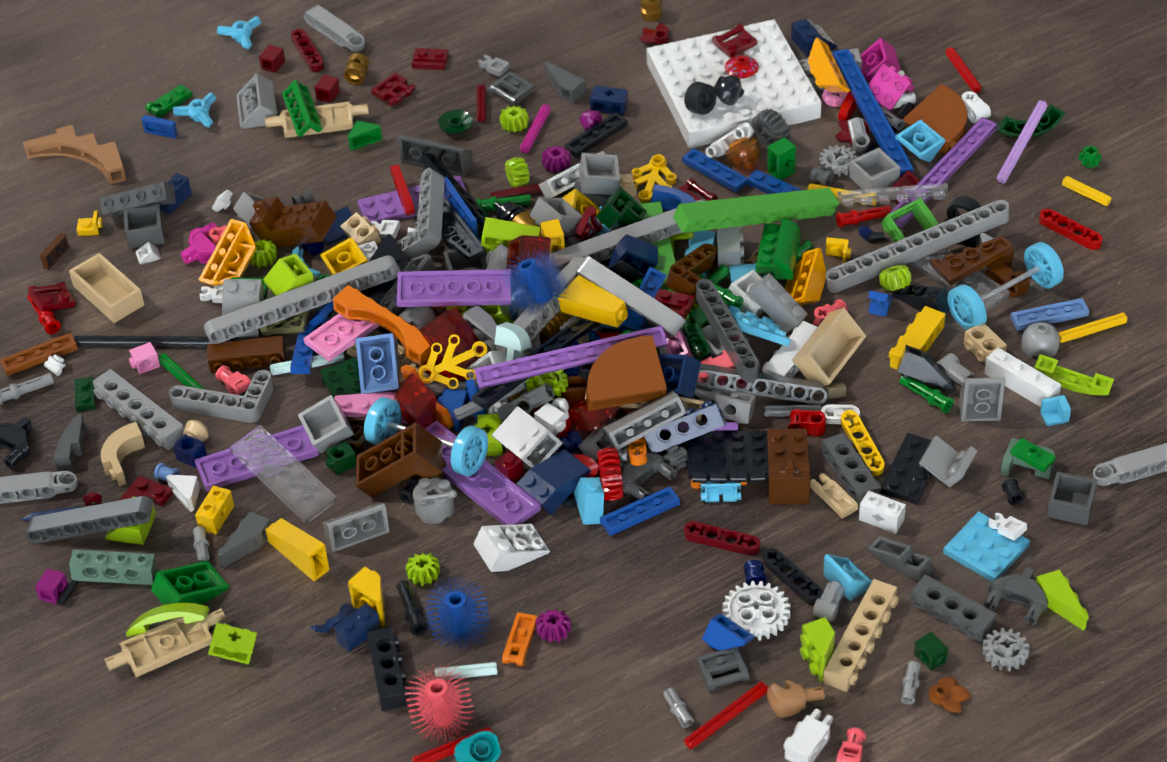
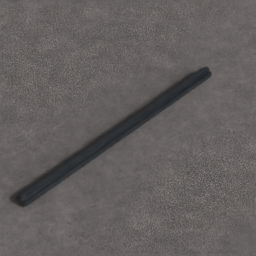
(156, 341)

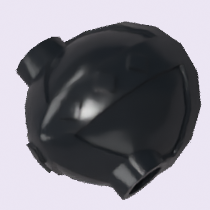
(729, 89)

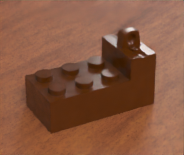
(292, 223)
(398, 458)
(788, 467)

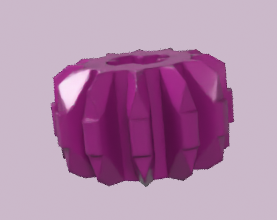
(556, 159)
(553, 625)

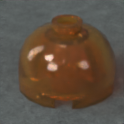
(743, 153)

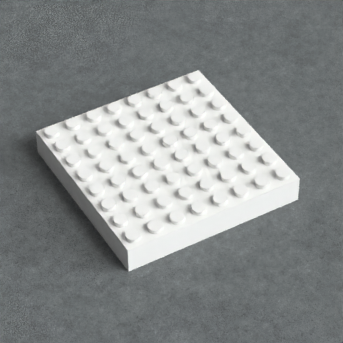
(776, 85)

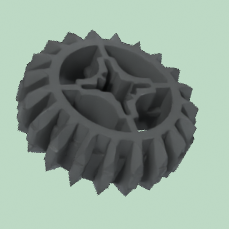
(770, 127)

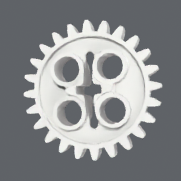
(757, 609)

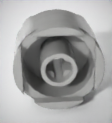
(433, 510)

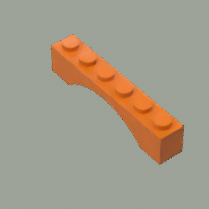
(355, 305)

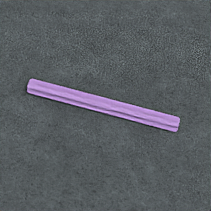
(1021, 142)

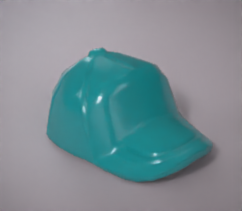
(478, 748)

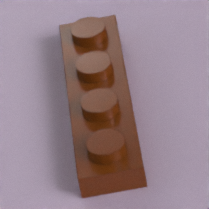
(38, 354)

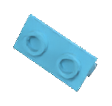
(712, 490)

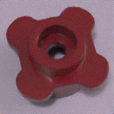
(92, 497)

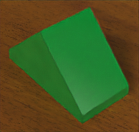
(363, 135)

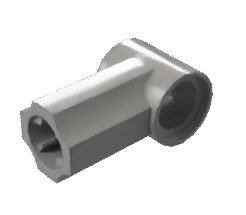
(858, 135)
(952, 367)
(829, 602)

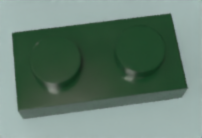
(84, 394)

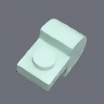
(513, 338)

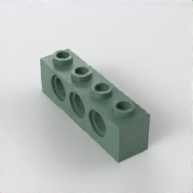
(112, 567)

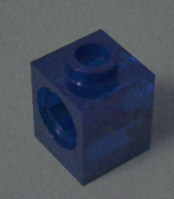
(189, 449)

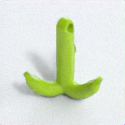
(681, 236)

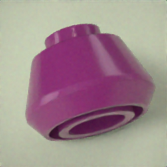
(590, 118)

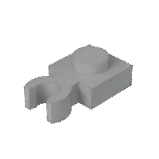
(495, 66)

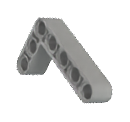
(429, 217)
(225, 405)

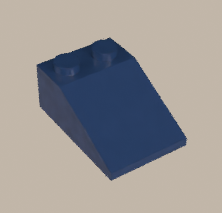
(680, 373)
(553, 480)

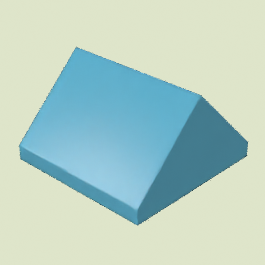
(921, 140)
(847, 574)

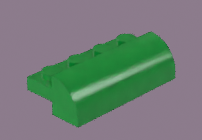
(779, 249)

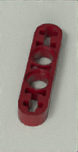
(310, 49)
(722, 535)

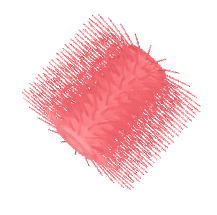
(439, 703)

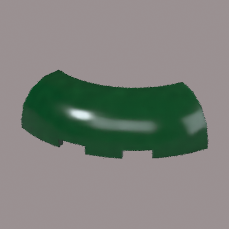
(1012, 127)

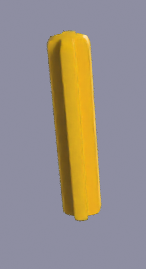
(1086, 191)

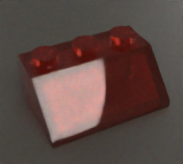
(443, 327)

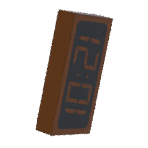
(54, 251)

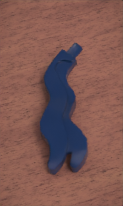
(345, 610)

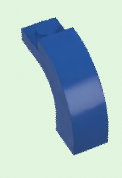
(670, 197)

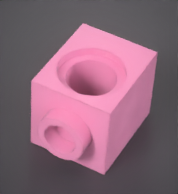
(144, 358)

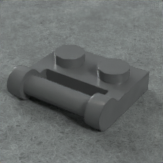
(515, 85)
(719, 663)

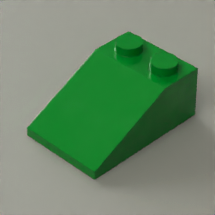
(189, 584)

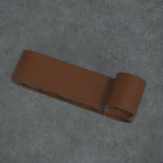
(684, 273)

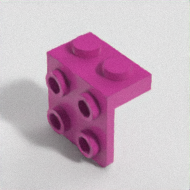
(889, 86)

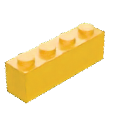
(919, 334)

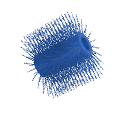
(536, 283)
(456, 613)

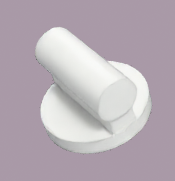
(55, 364)
(561, 404)

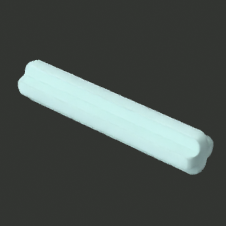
(472, 670)

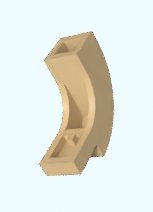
(117, 446)

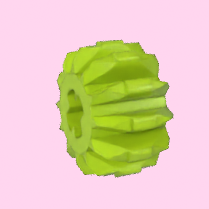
(514, 119)
(517, 172)
(264, 254)
(895, 277)
(422, 569)

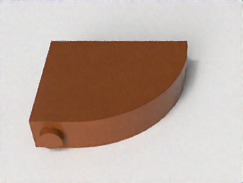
(942, 112)
(626, 375)

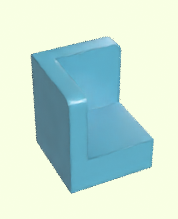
(1055, 410)

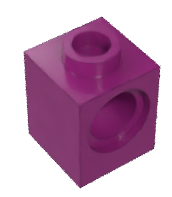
(51, 586)

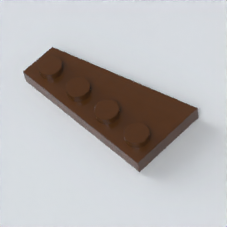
(959, 266)

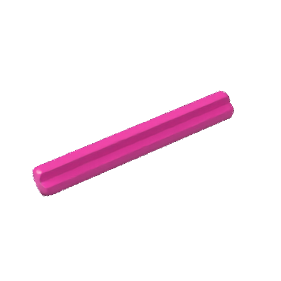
(535, 128)

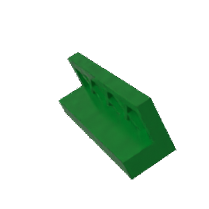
(305, 105)

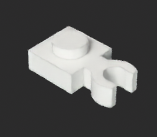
(387, 227)
(212, 293)
(1009, 527)

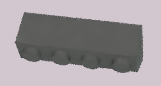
(453, 159)
(419, 263)

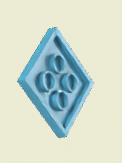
(759, 327)
(984, 548)

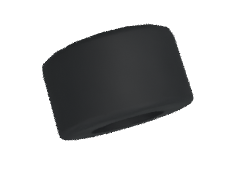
(700, 98)

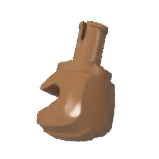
(792, 698)

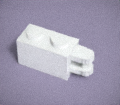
(808, 738)

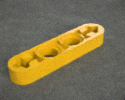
(865, 441)

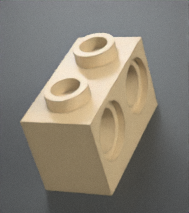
(360, 230)
(982, 342)

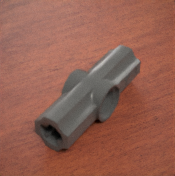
(534, 398)

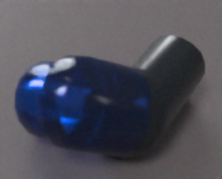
(869, 235)

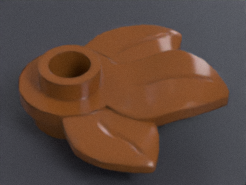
(948, 694)

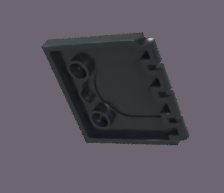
(728, 455)

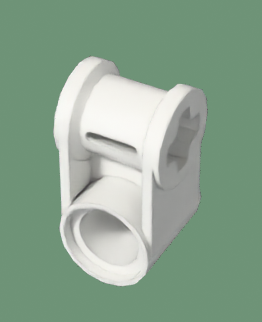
(975, 107)

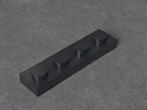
(596, 134)

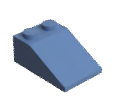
(378, 363)

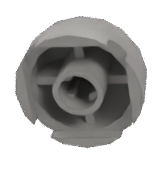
(1040, 339)

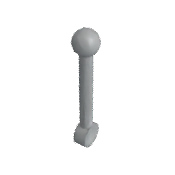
(419, 498)

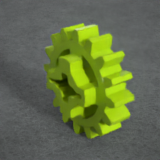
(550, 379)

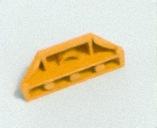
(825, 68)
(230, 254)
(808, 278)

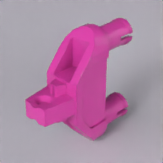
(200, 246)

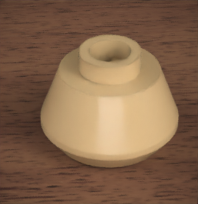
(196, 430)

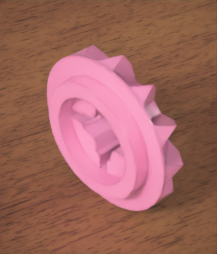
(833, 100)

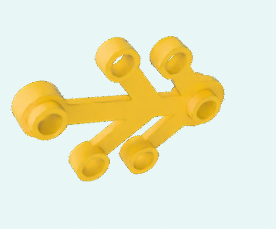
(656, 164)
(449, 363)

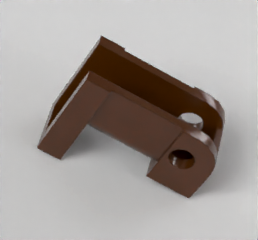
(1002, 273)

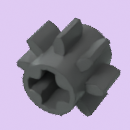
(676, 457)

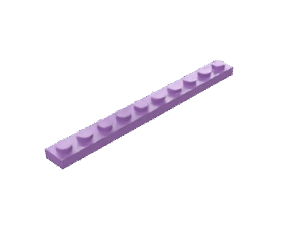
(952, 160)
(556, 359)

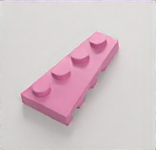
(359, 404)

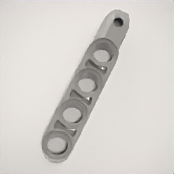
(334, 28)
(1132, 466)
(36, 486)

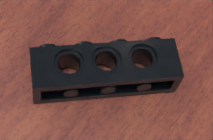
(387, 670)

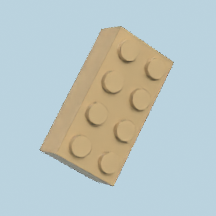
(106, 288)
(829, 347)

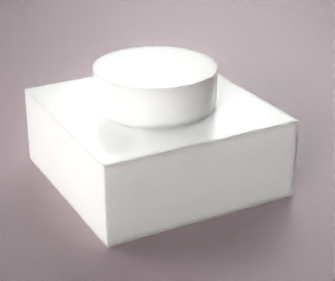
(222, 201)

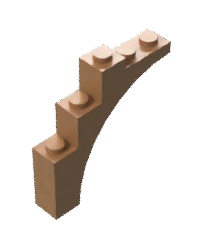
(85, 148)

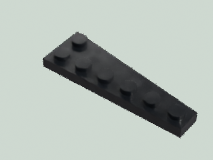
(459, 235)

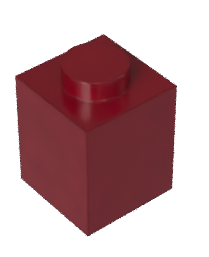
(272, 58)
(327, 88)
(510, 466)

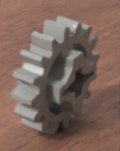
(837, 159)
(1005, 649)

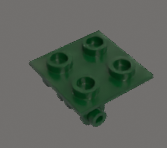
(696, 340)
(342, 378)

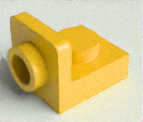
(89, 226)
(838, 248)

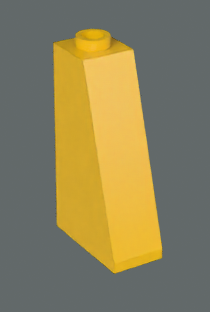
(592, 303)
(299, 548)

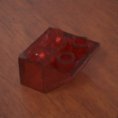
(525, 245)
(416, 402)
(592, 419)

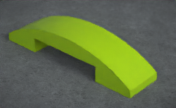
(1073, 380)
(189, 612)

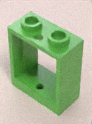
(920, 212)

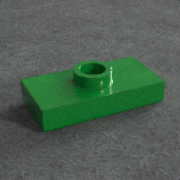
(1032, 455)

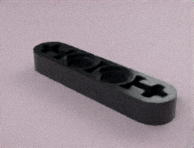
(795, 574)

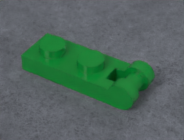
(168, 101)

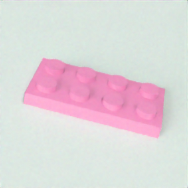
(338, 335)

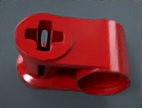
(811, 420)

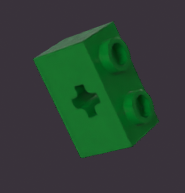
(781, 159)

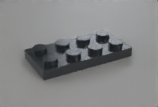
(906, 477)

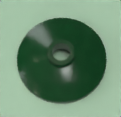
(455, 121)

